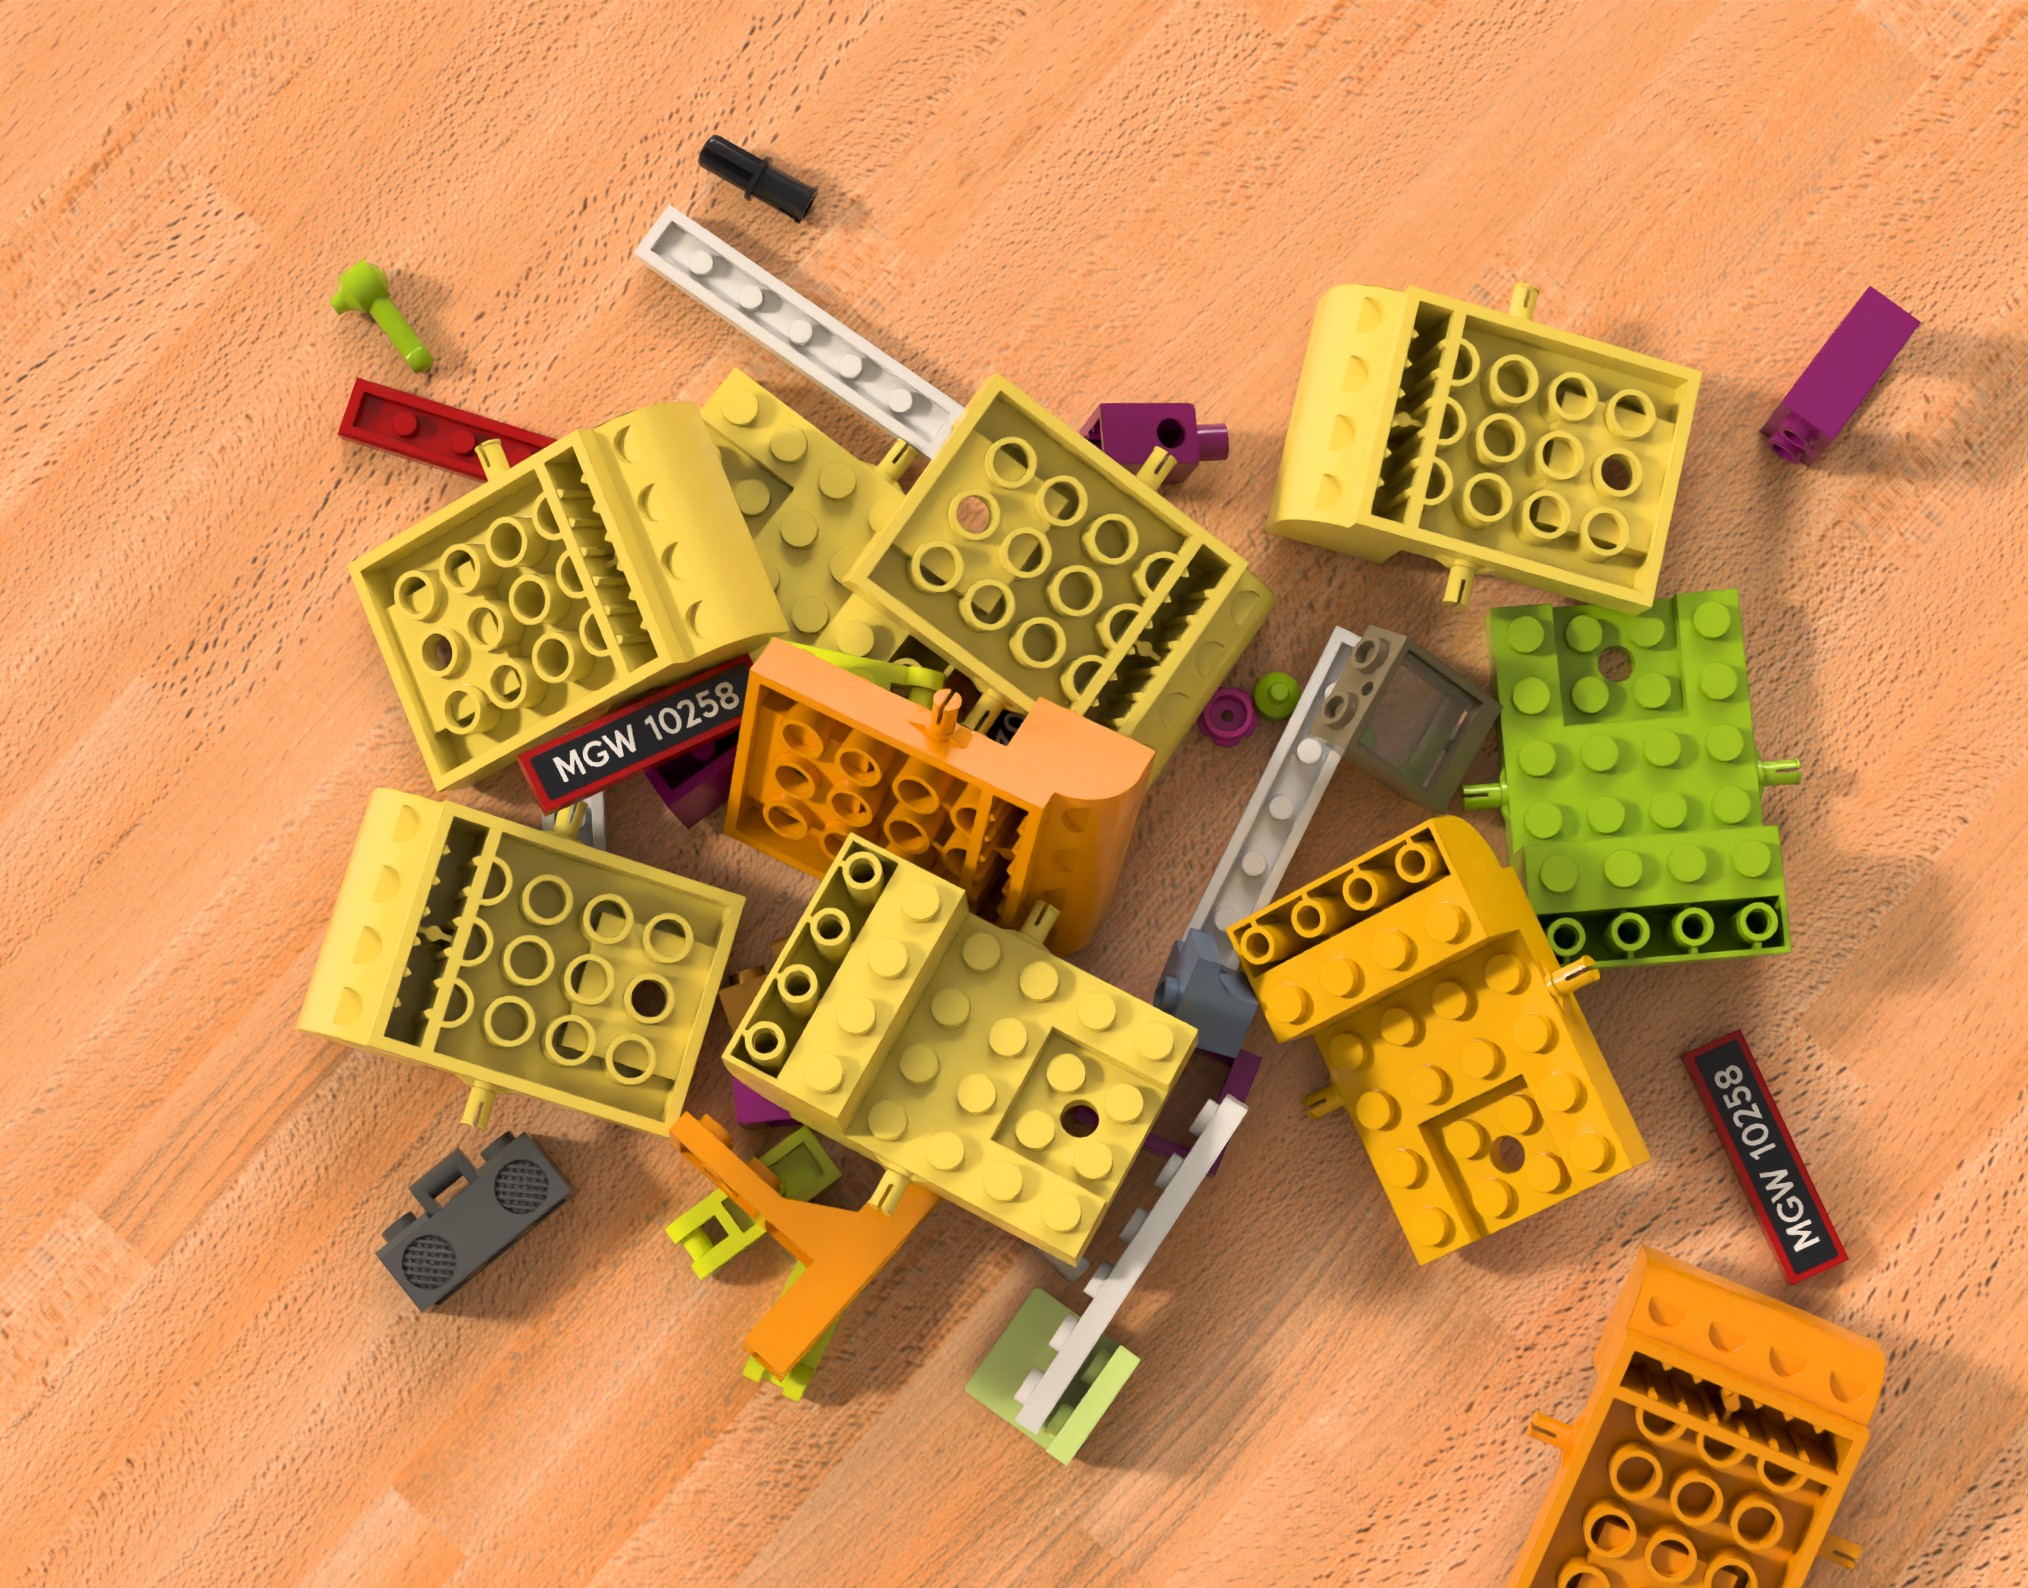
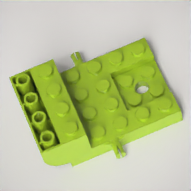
(1639, 794)

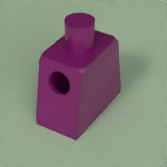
(1133, 429)

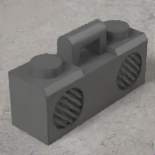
(458, 1241)

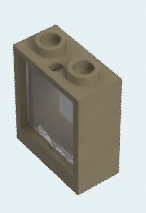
(1405, 718)

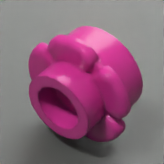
(1243, 722)

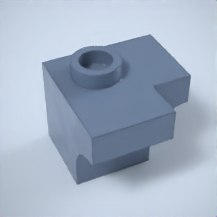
(1206, 994)

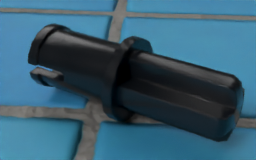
(757, 178)

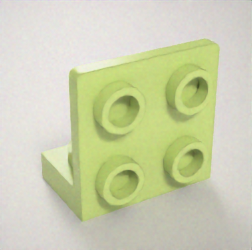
(1026, 1346)

